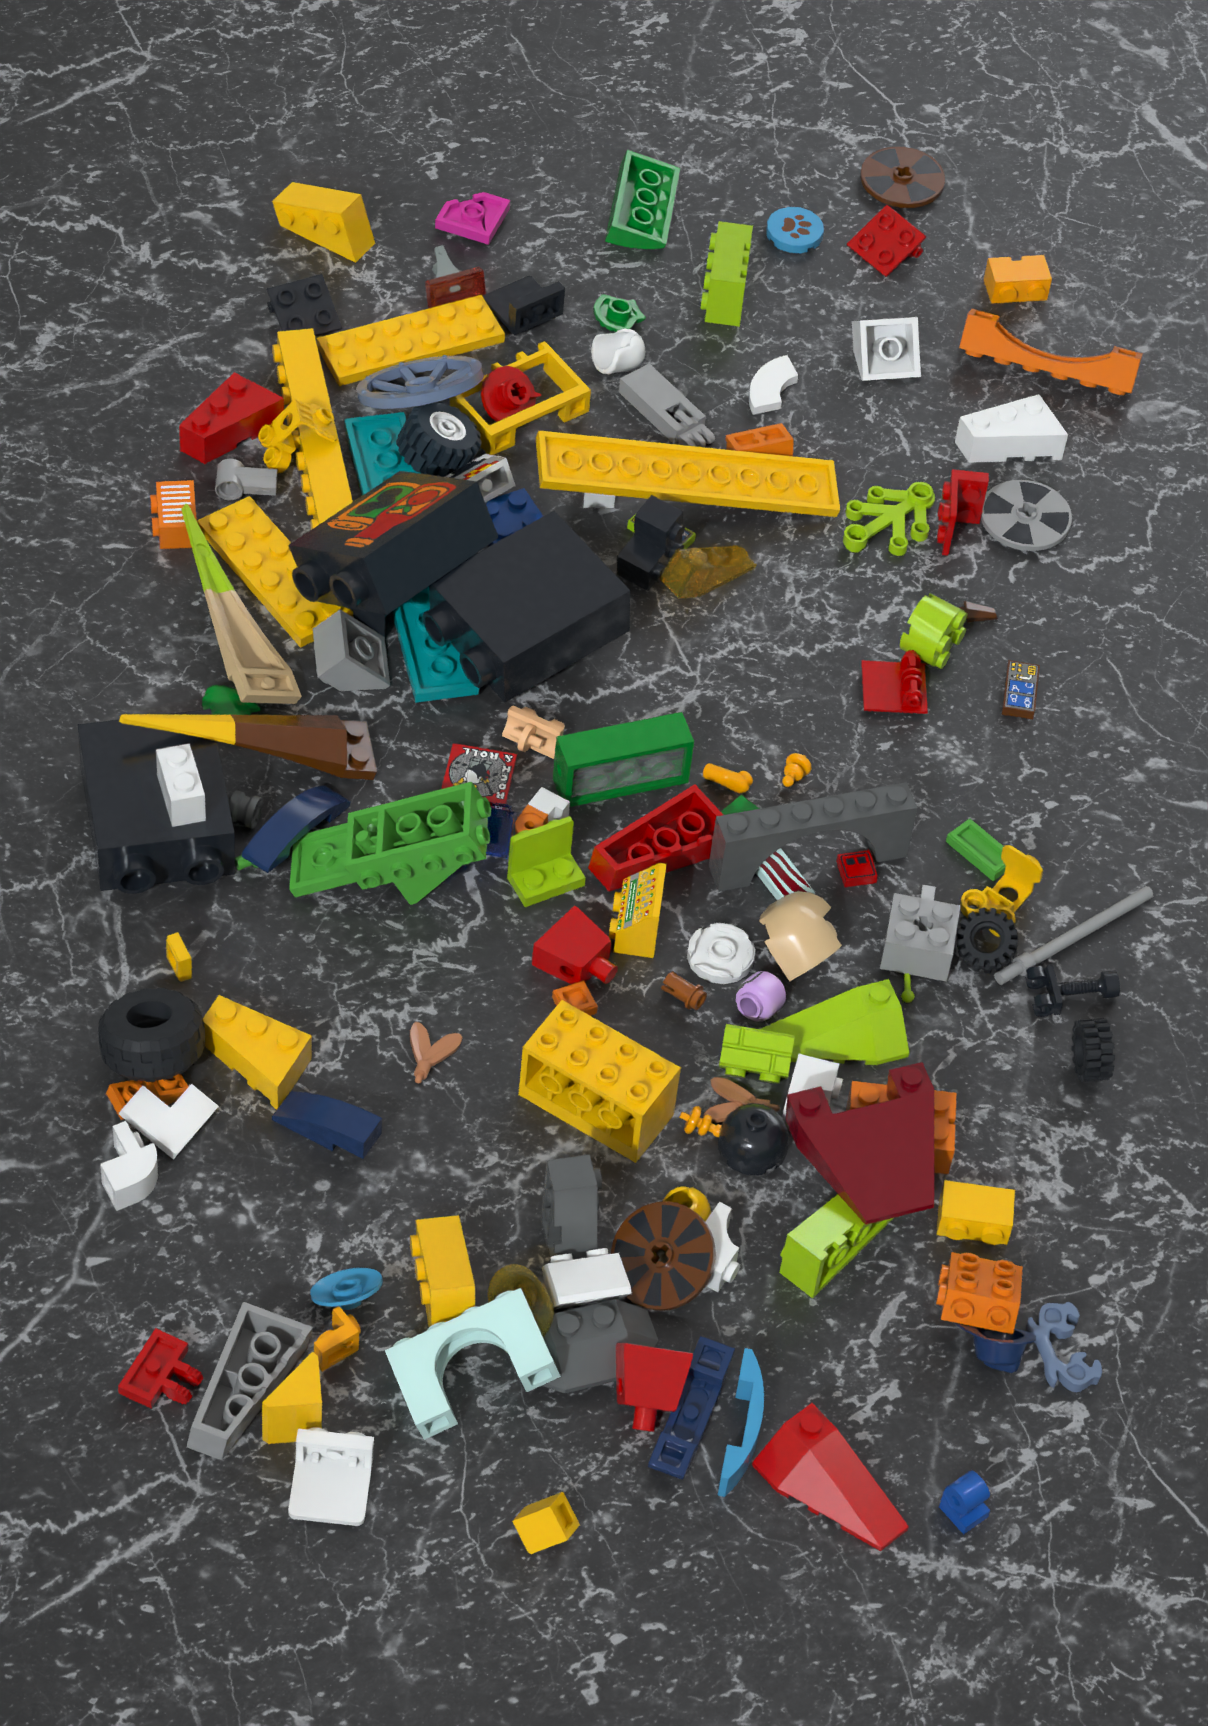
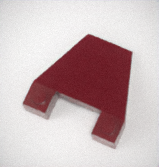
(876, 1153)

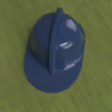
(999, 1349)

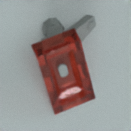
(451, 283)

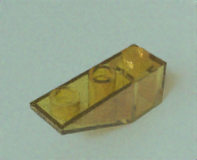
(701, 570)

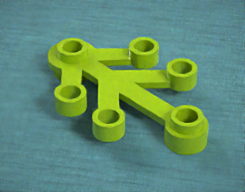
(917, 497)

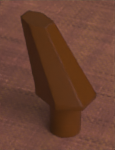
(978, 612)

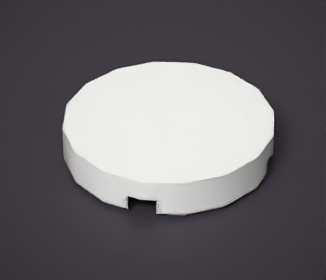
(721, 953)

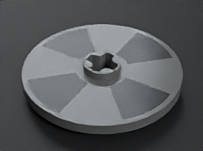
(1046, 519)

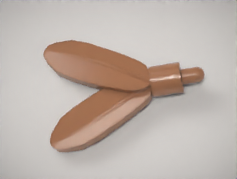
(428, 1055)
(736, 1095)

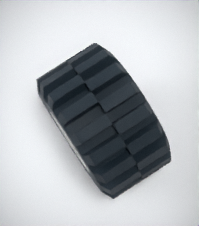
(438, 439)

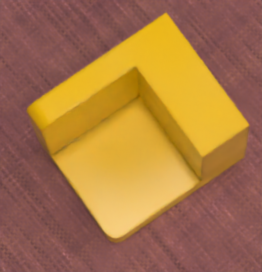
(546, 1523)

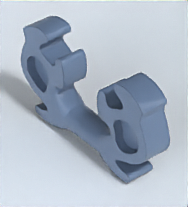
(1076, 1374)

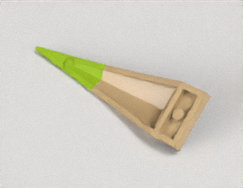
(246, 652)

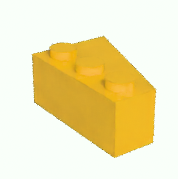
(326, 218)
(257, 1047)
(443, 1268)

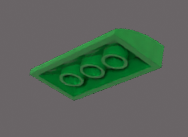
(642, 202)

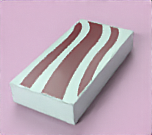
(782, 876)

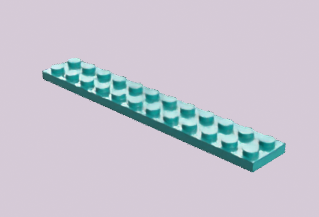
(432, 669)

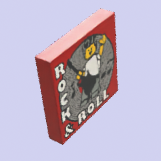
(486, 768)

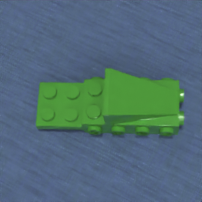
(399, 842)

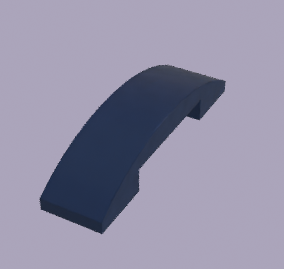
(292, 822)
(699, 1396)

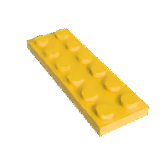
(410, 337)
(265, 565)

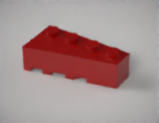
(671, 834)

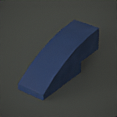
(330, 1122)

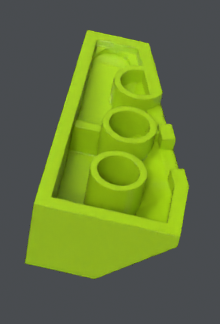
(850, 1026)

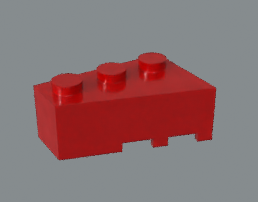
(228, 417)

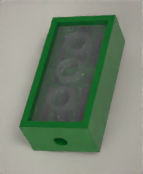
(623, 759)

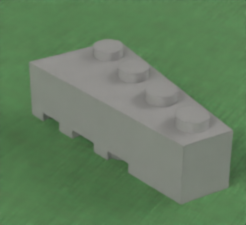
(250, 1368)

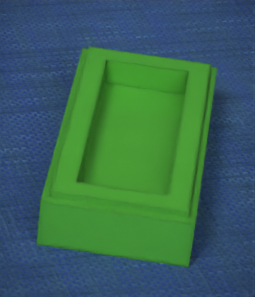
(978, 848)

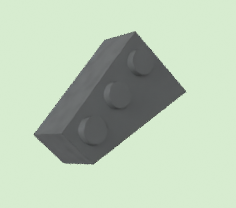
(571, 1206)

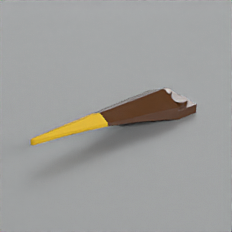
(310, 740)

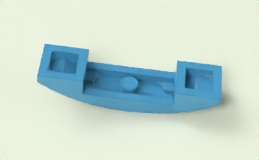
(738, 1458)

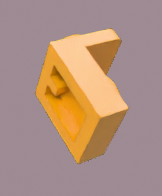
(337, 1343)

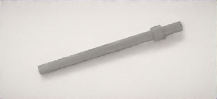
(1027, 960)

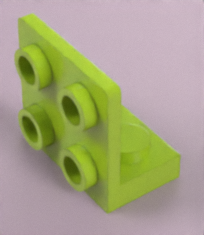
(543, 863)

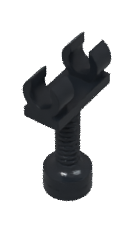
(1052, 1002)

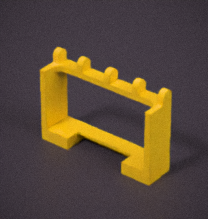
(570, 403)

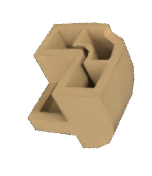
(799, 932)

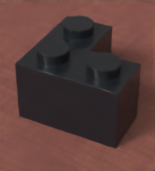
(655, 540)

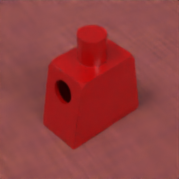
(575, 950)
(650, 1381)

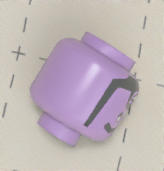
(760, 996)

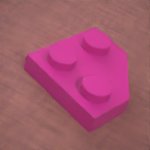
(473, 218)

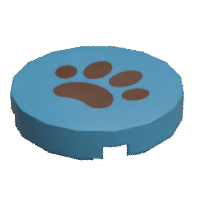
(794, 229)

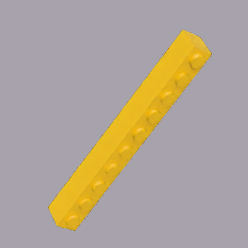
(318, 458)

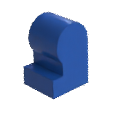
(965, 1500)

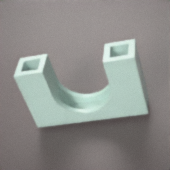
(422, 1359)

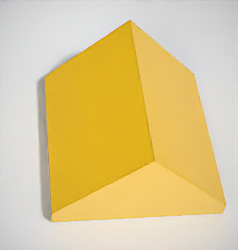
(293, 1404)

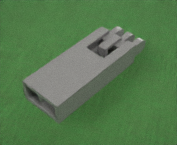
(654, 396)

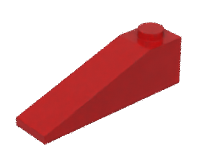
(821, 1470)

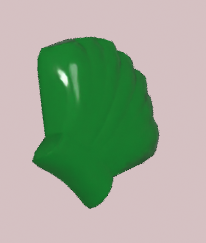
(617, 312)
(226, 701)

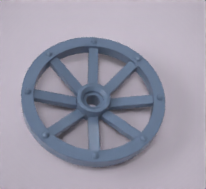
(421, 389)

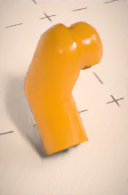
(732, 780)

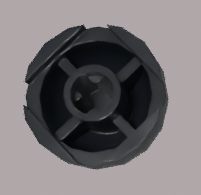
(753, 1139)

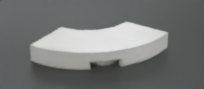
(769, 384)

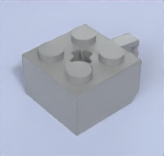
(920, 935)

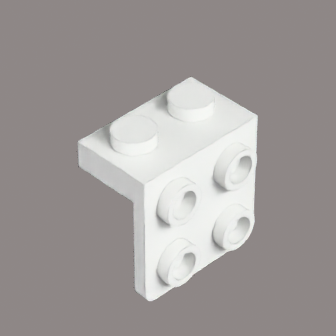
(331, 1476)

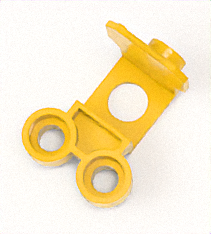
(279, 437)
(1020, 874)

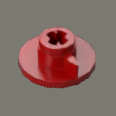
(507, 392)

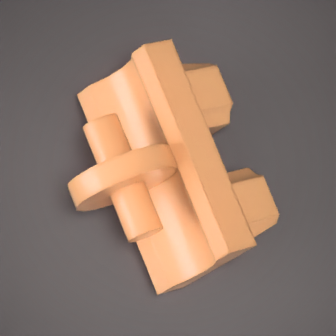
(532, 731)

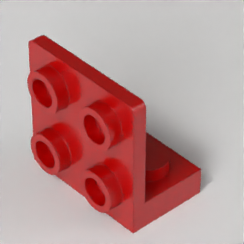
(963, 503)

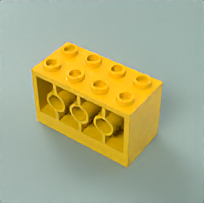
(598, 1081)

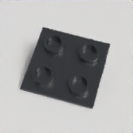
(304, 306)

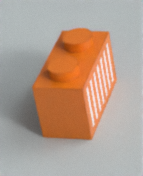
(168, 503)

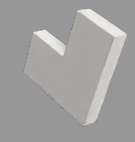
(168, 1126)

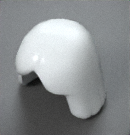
(618, 351)

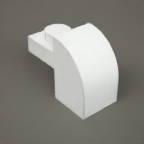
(133, 1173)

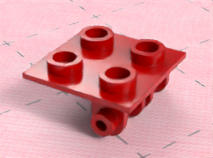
(887, 241)
(895, 685)

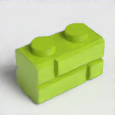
(756, 1052)

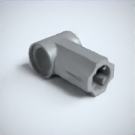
(235, 480)

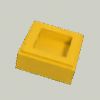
(178, 957)

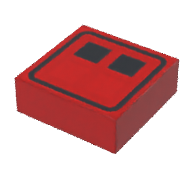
(857, 868)

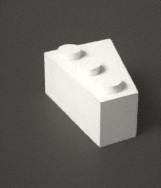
(1011, 430)

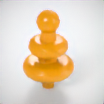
(796, 767)
(703, 1124)

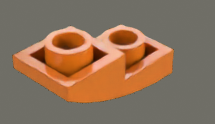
(165, 1090)

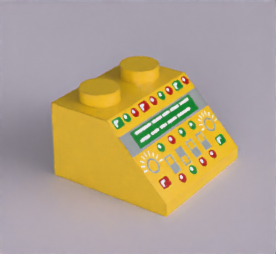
(638, 912)

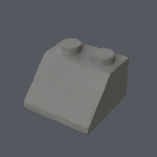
(350, 654)

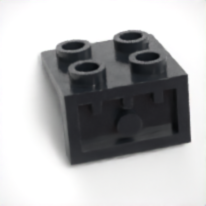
(526, 303)

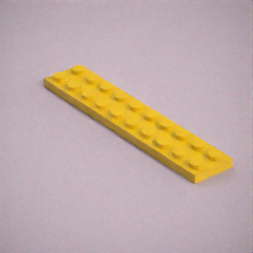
(686, 474)

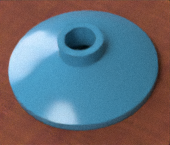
(346, 1288)

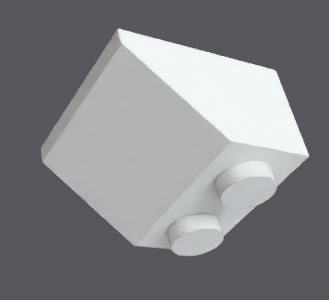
(887, 348)
(585, 1280)

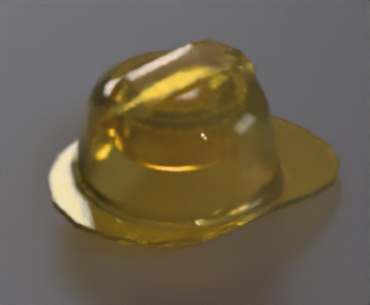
(517, 1276)

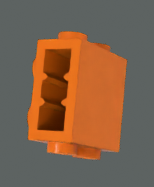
(980, 1292)

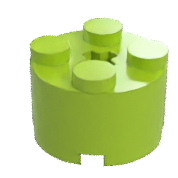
(934, 630)

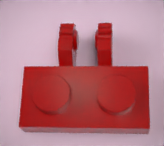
(154, 1368)

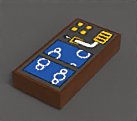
(1020, 689)

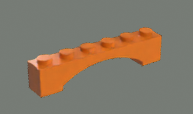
(988, 337)

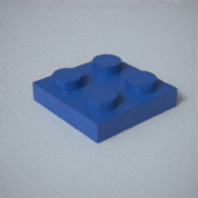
(512, 512)

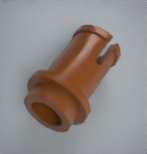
(691, 995)

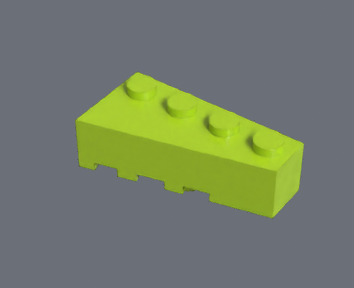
(727, 274)
(825, 1245)

